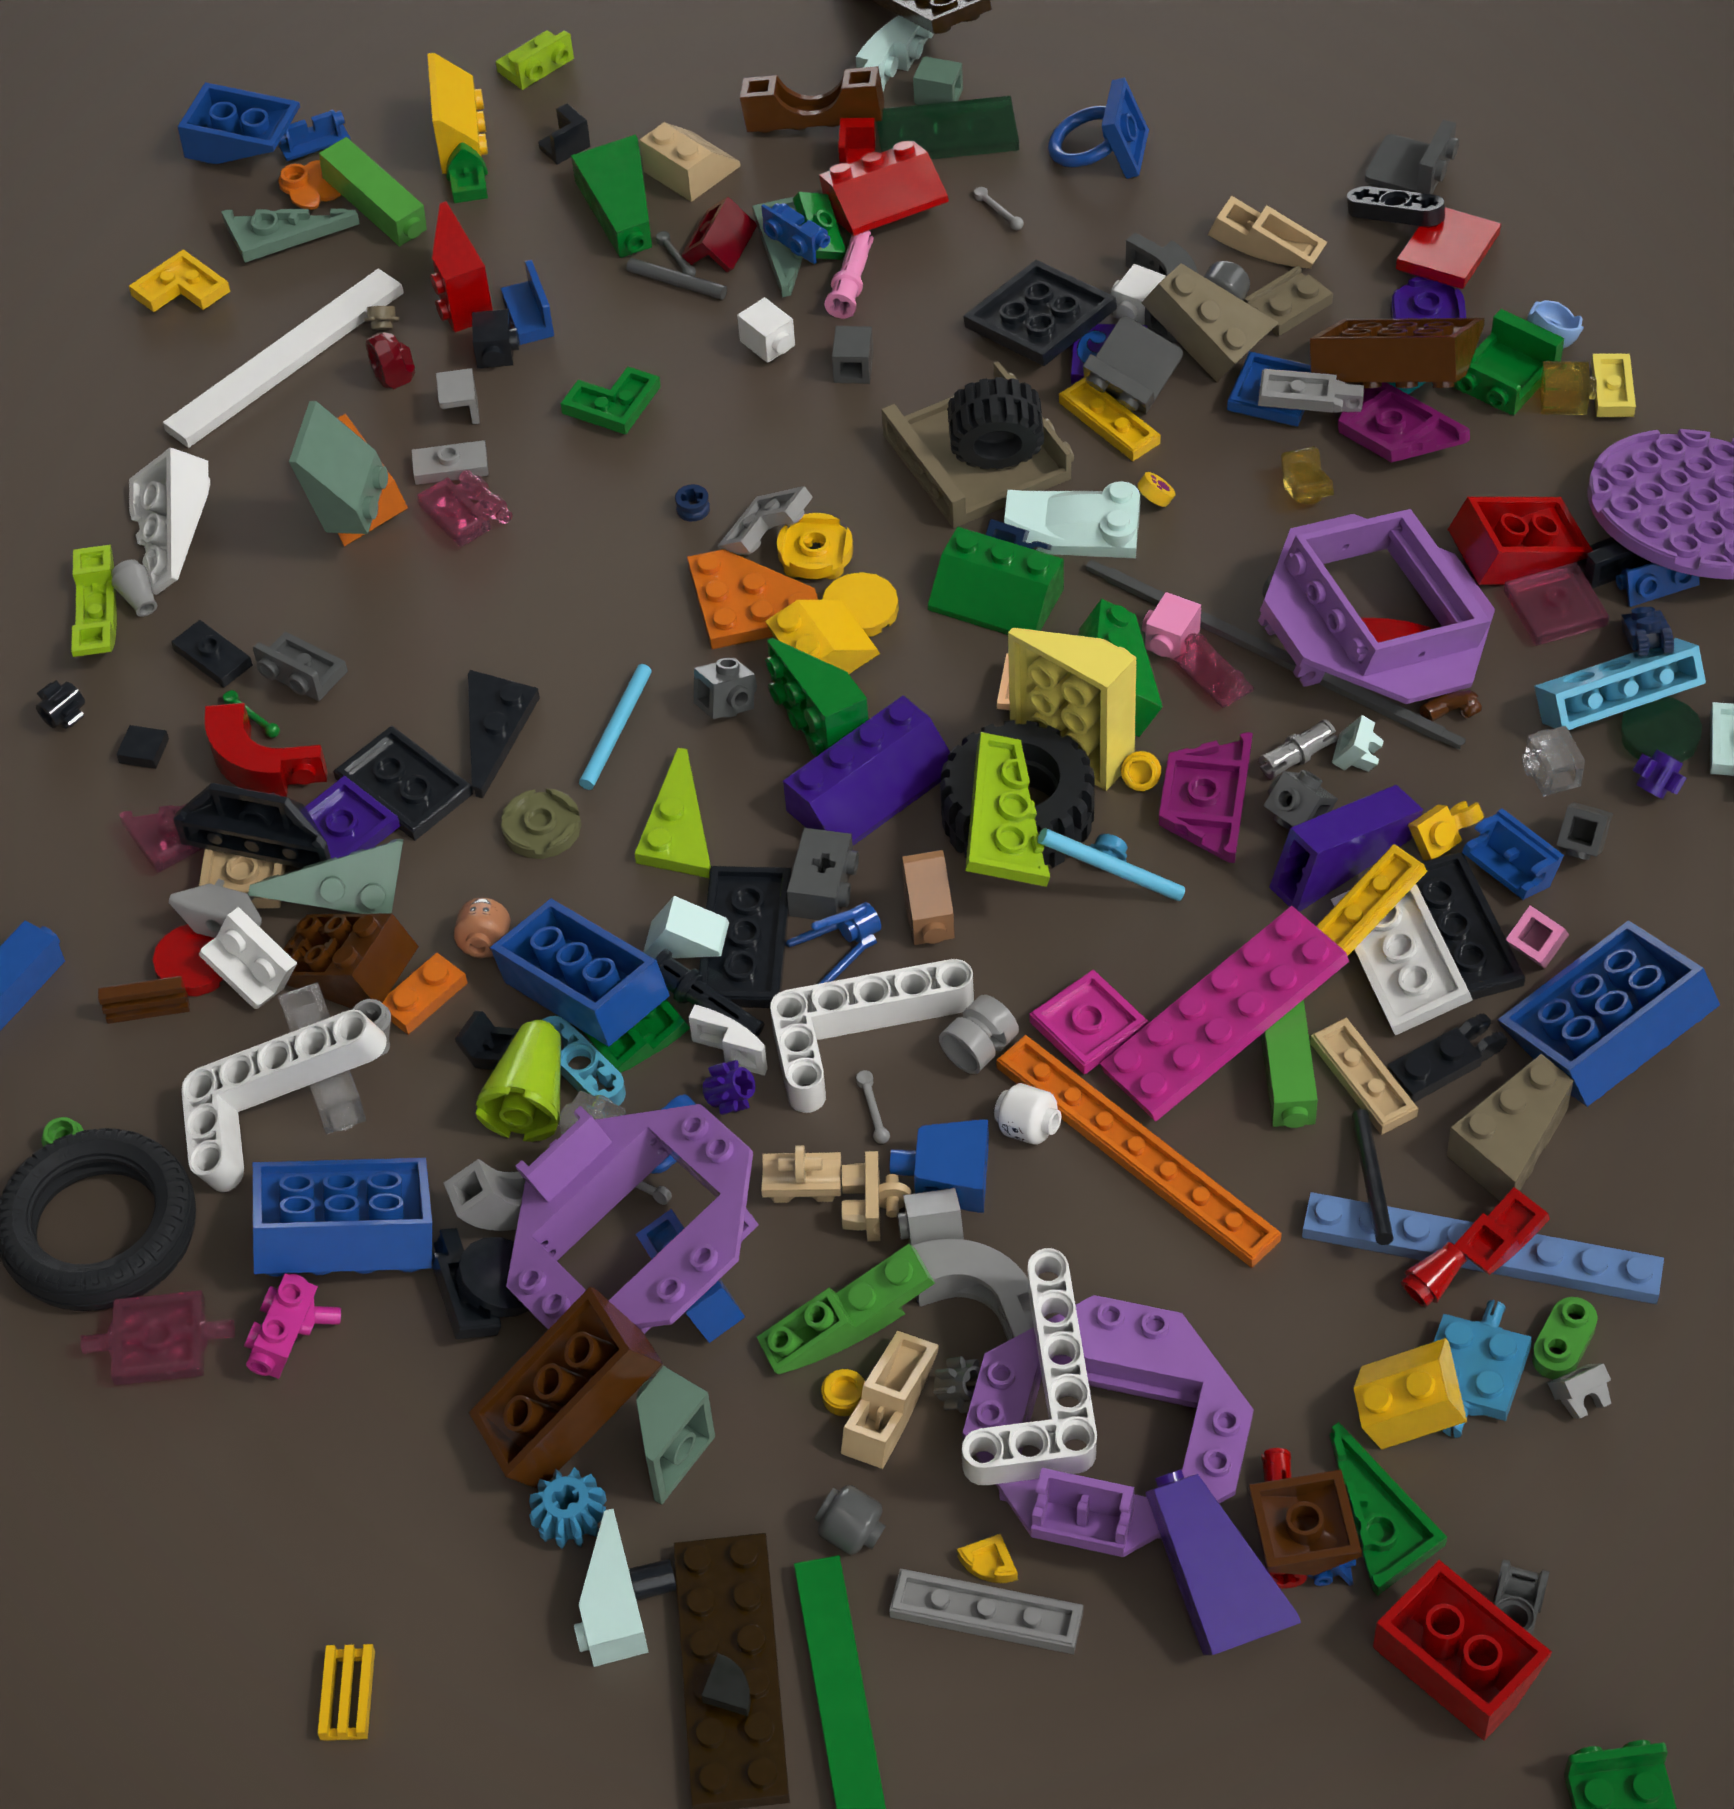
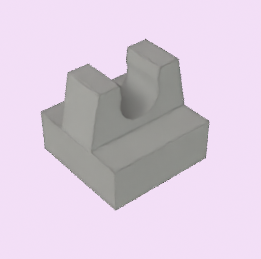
(1577, 1384)

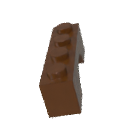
(773, 106)

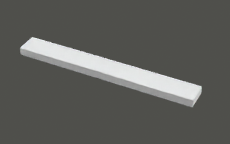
(281, 358)

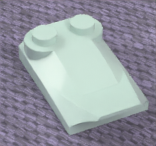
(1079, 521)

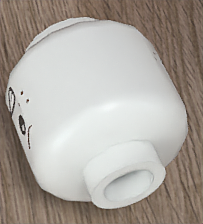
(1027, 1113)

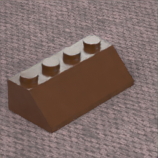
(564, 1389)

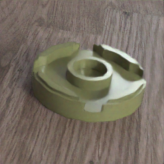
(540, 823)

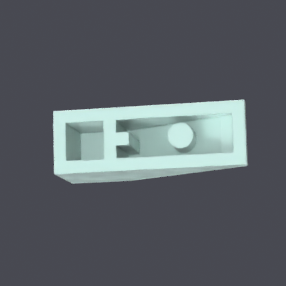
(608, 1602)

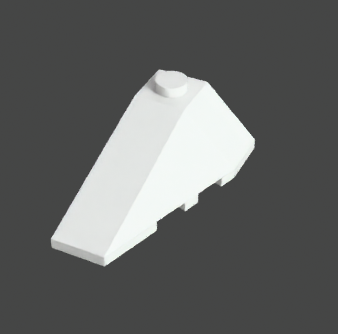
(167, 505)

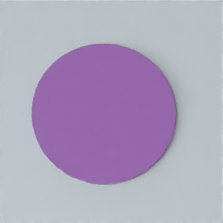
(1669, 500)

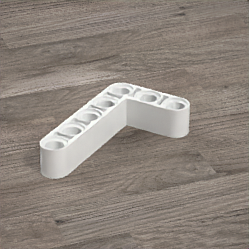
(900, 998)
(261, 1073)
(1058, 1382)

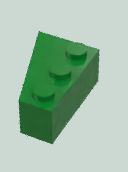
(1122, 629)

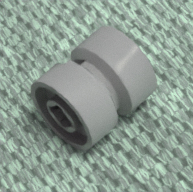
(975, 1038)

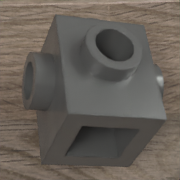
(724, 688)
(1298, 798)

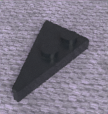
(496, 718)

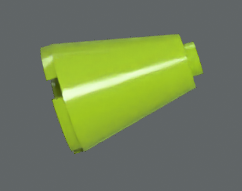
(525, 1085)

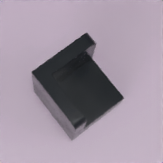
(569, 139)

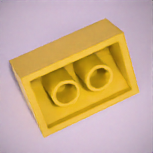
(455, 109)

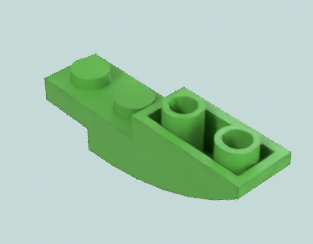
(846, 1317)

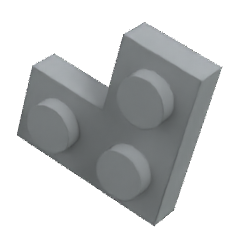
(763, 514)

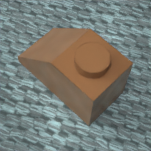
(928, 897)

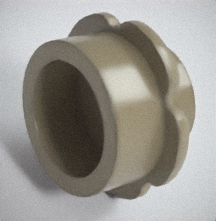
(381, 317)

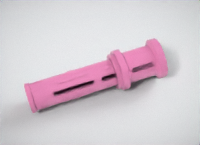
(847, 282)

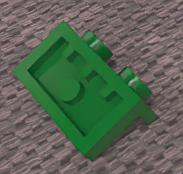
(1620, 1777)

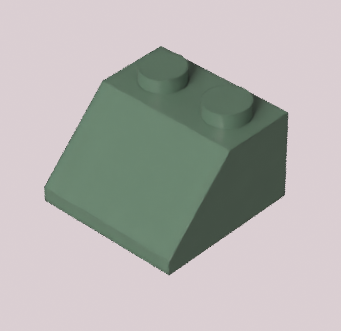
(674, 1428)

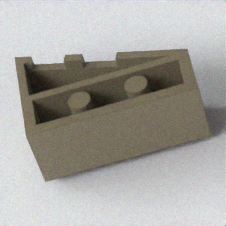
(1207, 320)
(1511, 1127)

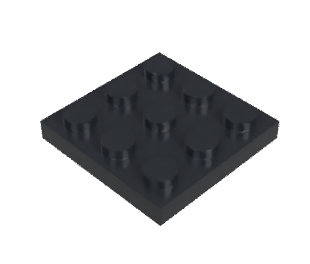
(1040, 312)

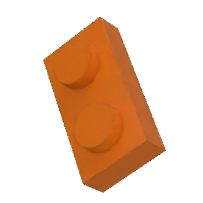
(424, 992)

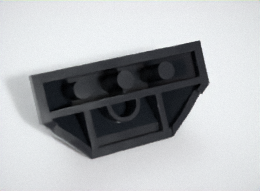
(251, 826)

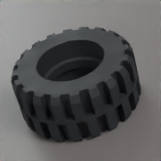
(1052, 767)

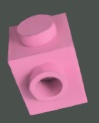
(1170, 625)

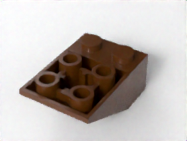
(350, 955)

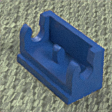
(1513, 854)

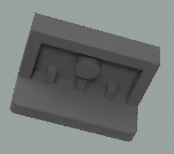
(299, 665)

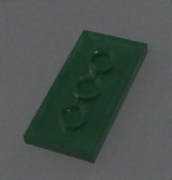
(952, 127)

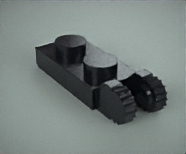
(1446, 1058)

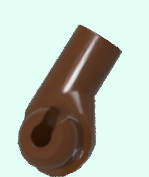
(1443, 704)

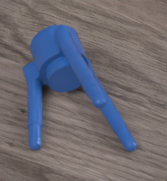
(854, 924)

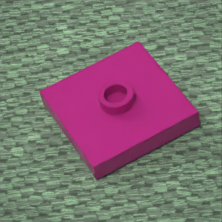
(1087, 1021)

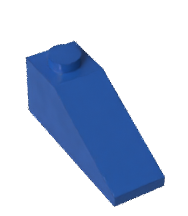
(714, 1310)

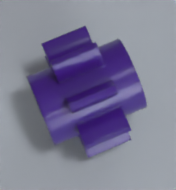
(1659, 774)
(729, 1087)

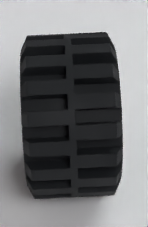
(995, 423)

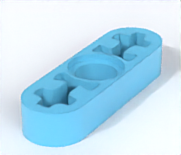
(584, 1079)

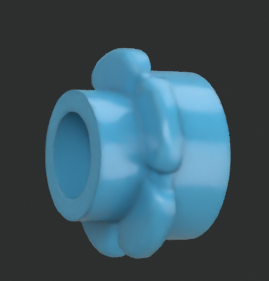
(1111, 845)

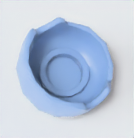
(1556, 319)

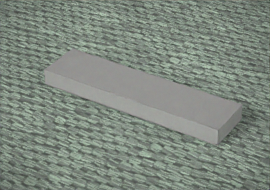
(986, 1611)

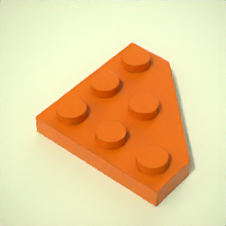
(740, 596)

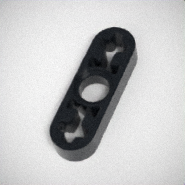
(1396, 206)

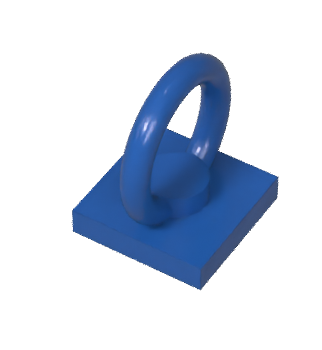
(1122, 130)

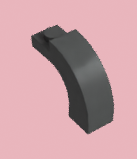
(1158, 259)

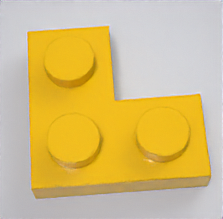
(178, 276)

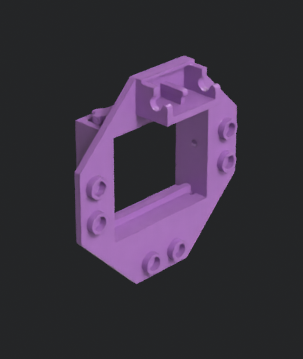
(1330, 637)
(592, 1172)
(1132, 1353)

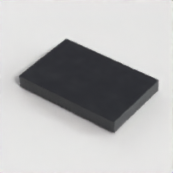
(406, 781)

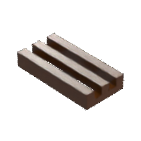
(144, 999)

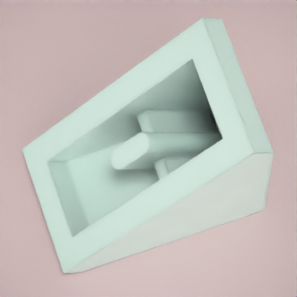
(686, 931)

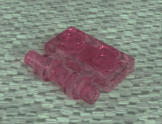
(455, 512)

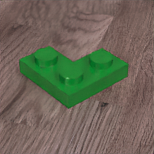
(612, 408)

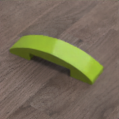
(95, 601)

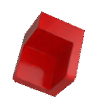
(856, 139)

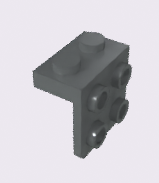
(1413, 164)
(1133, 365)

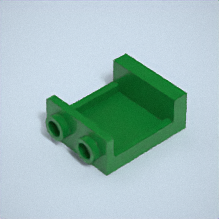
(1510, 362)

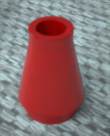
(1432, 1276)

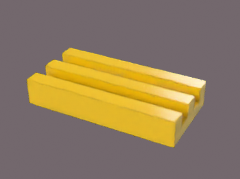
(347, 1656)

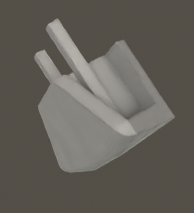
(208, 906)

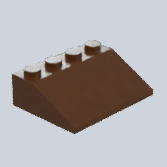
(1397, 350)

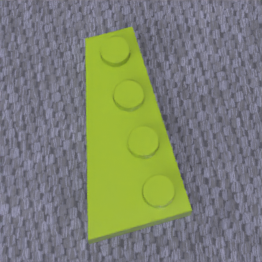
(1003, 815)

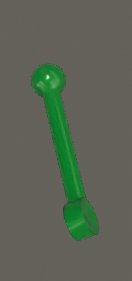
(271, 729)

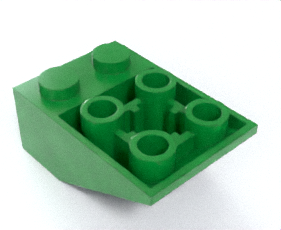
(815, 694)

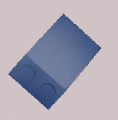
(233, 124)

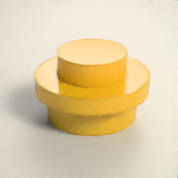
(1141, 770)

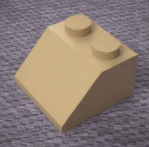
(684, 160)

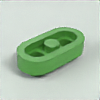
(1565, 1334)

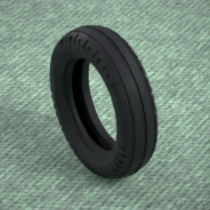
(125, 1275)

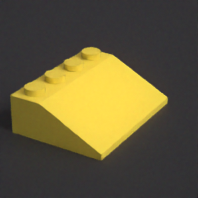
(1078, 688)

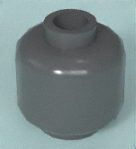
(1229, 277)
(850, 1519)

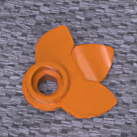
(306, 185)

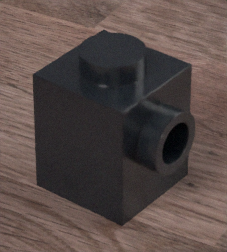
(493, 338)

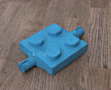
(1485, 1362)

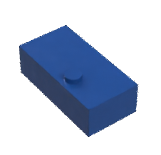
(580, 972)

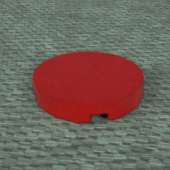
(179, 956)

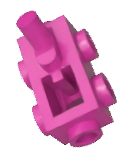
(289, 1313)

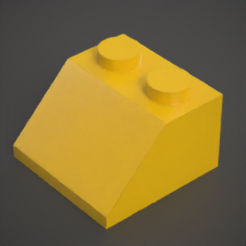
(825, 632)
(1409, 1395)

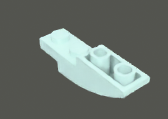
(893, 48)

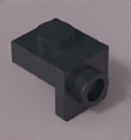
(483, 1041)

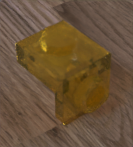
(1304, 476)

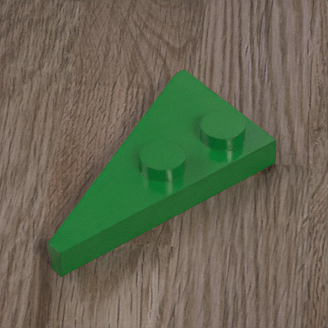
(1388, 1523)

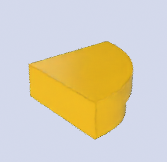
(989, 1560)

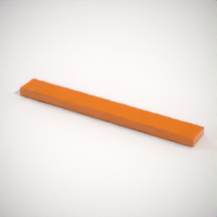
(1142, 1153)

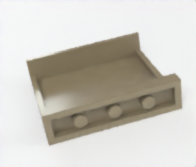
(962, 490)

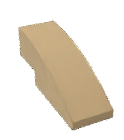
(1266, 235)
(888, 1399)

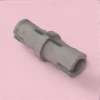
(1298, 749)

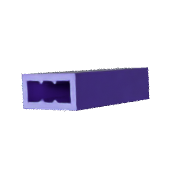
(1341, 845)
(1216, 1570)

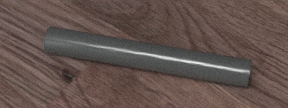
(676, 278)

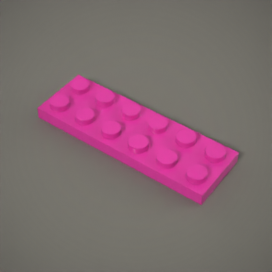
(1224, 1013)

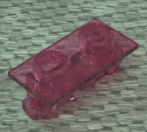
(1212, 671)

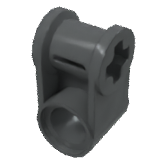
(1520, 1594)

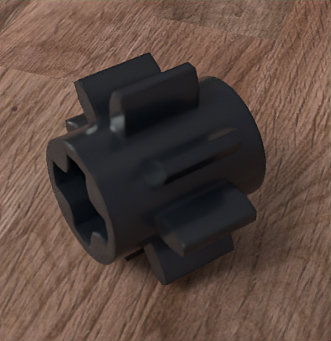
(60, 704)

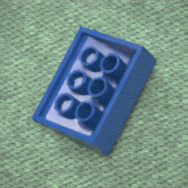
(1612, 1010)
(341, 1216)

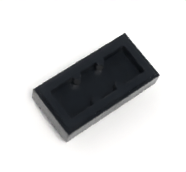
(212, 653)

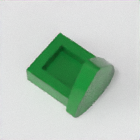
(467, 174)

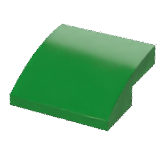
(645, 1038)

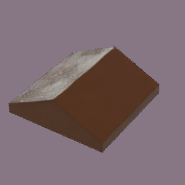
(1305, 1523)

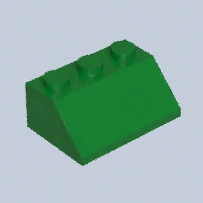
(996, 583)

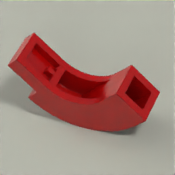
(254, 765)

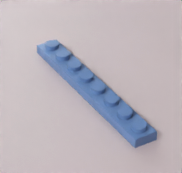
(1540, 1260)

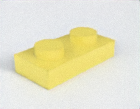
(1614, 385)

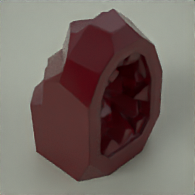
(390, 360)

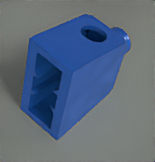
(947, 1159)

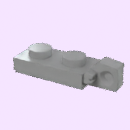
(1309, 392)

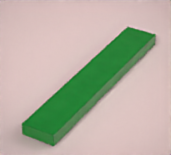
(839, 1685)

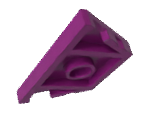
(1400, 425)
(1207, 794)

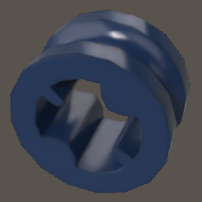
(692, 493)

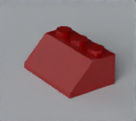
(883, 187)
(1460, 1649)

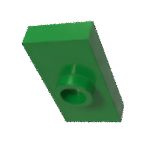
(819, 210)

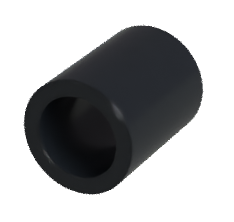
(653, 1579)

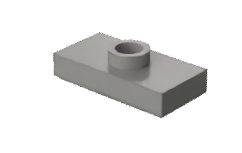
(449, 461)

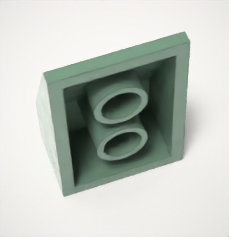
(337, 472)

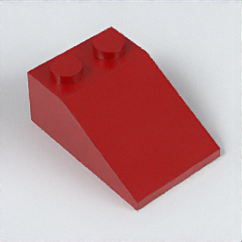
(458, 274)
(1516, 537)

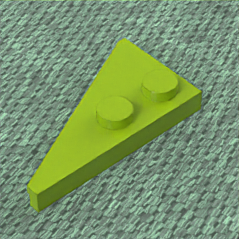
(675, 829)

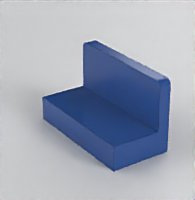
(529, 307)

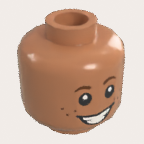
(480, 926)

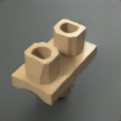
(801, 1175)
(866, 1179)

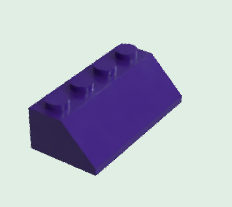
(869, 773)

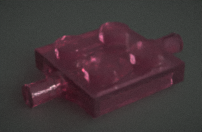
(158, 1337)

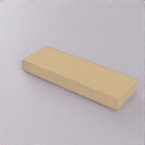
(1364, 1075)

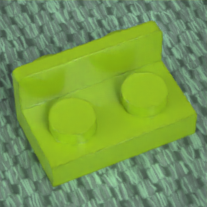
(536, 58)

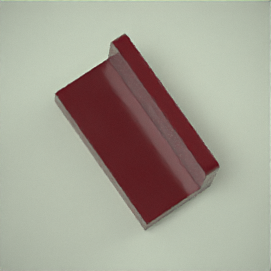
(721, 235)

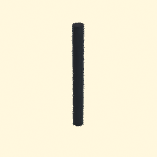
(1372, 1177)

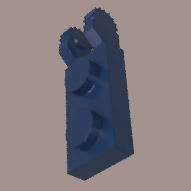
(1647, 630)

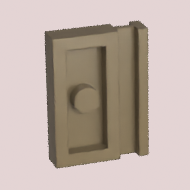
(1291, 299)

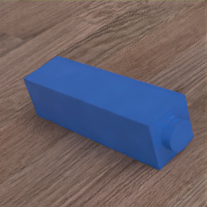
(25, 965)

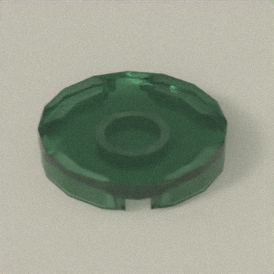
(1662, 726)

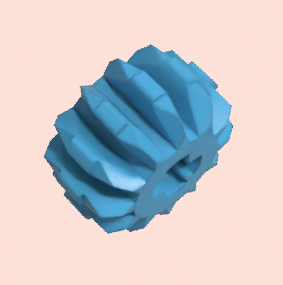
(567, 1507)

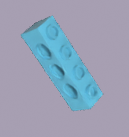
(1619, 685)

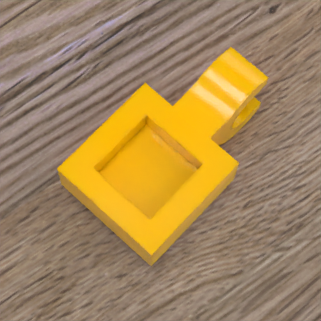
(1438, 828)

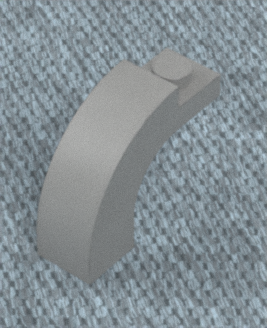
(486, 1196)
(980, 1274)

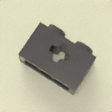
(821, 874)

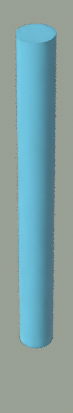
(615, 727)
(1111, 864)

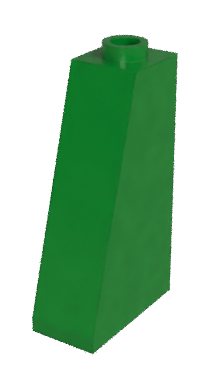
(615, 191)

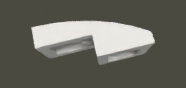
(725, 1033)

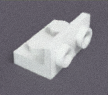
(248, 959)

